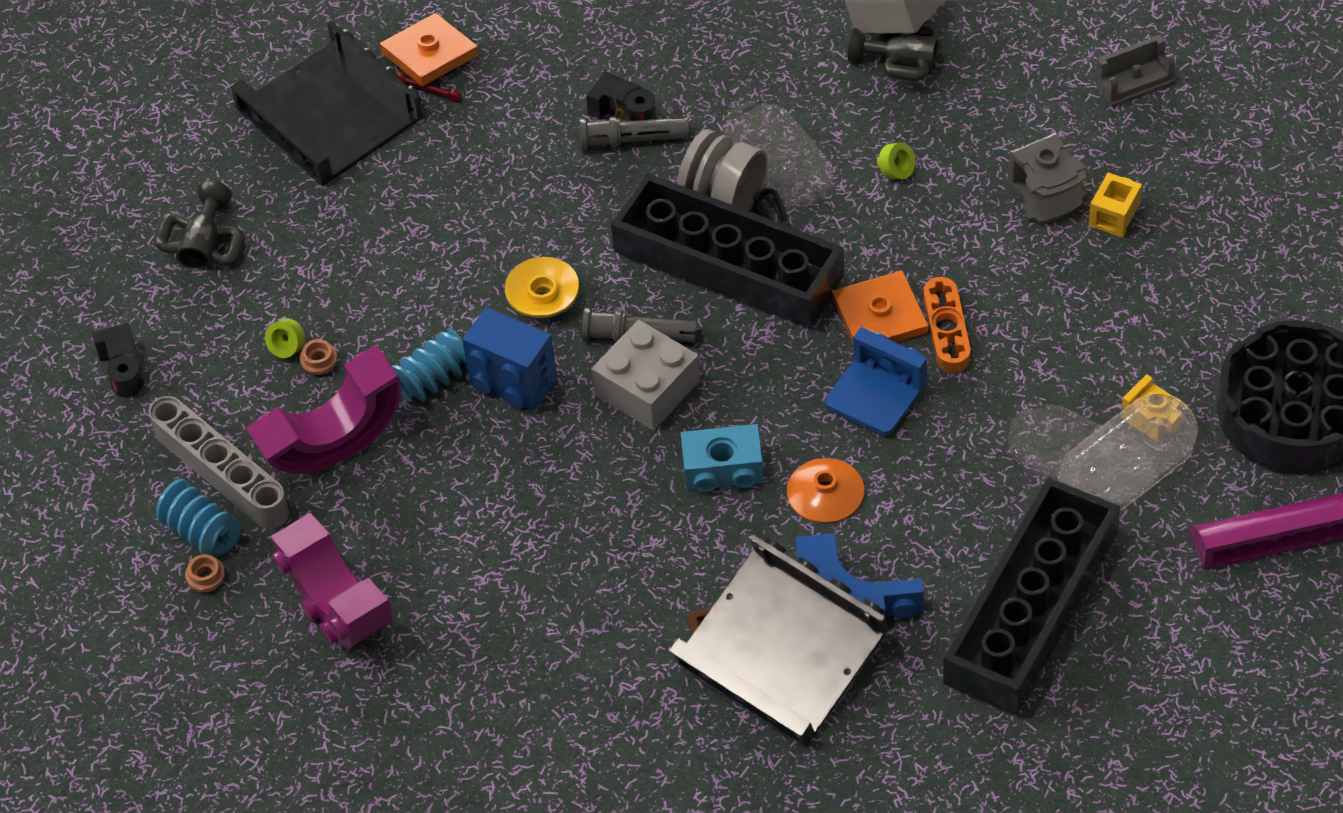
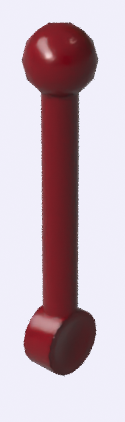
(452, 95)

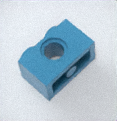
(734, 445)

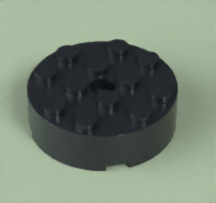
(1285, 396)

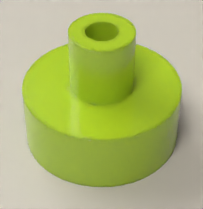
(896, 161)
(285, 338)

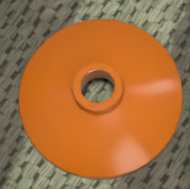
(828, 502)

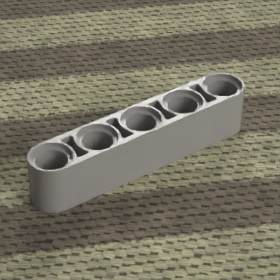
(219, 462)

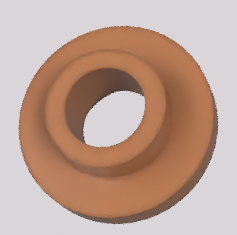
(316, 349)
(203, 564)

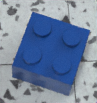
(510, 359)

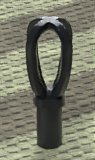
(776, 201)

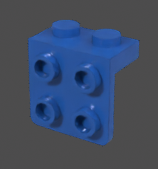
(878, 383)

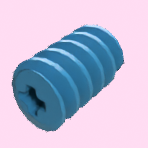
(431, 365)
(197, 519)

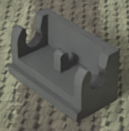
(1135, 71)

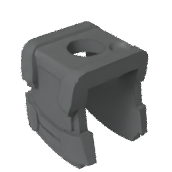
(1047, 179)

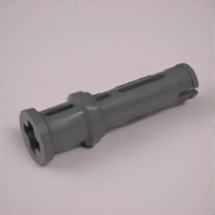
(615, 132)
(617, 324)

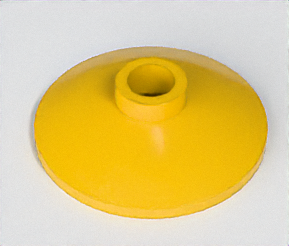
(537, 277)

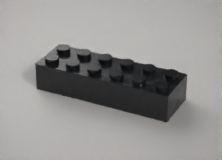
(728, 249)
(1031, 596)

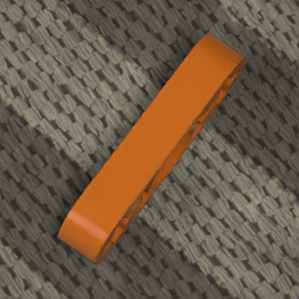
(953, 312)

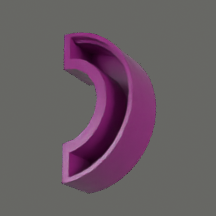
(337, 428)
(330, 591)

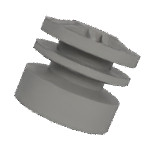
(723, 169)

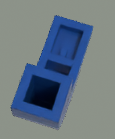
(894, 597)

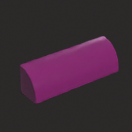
(1269, 531)

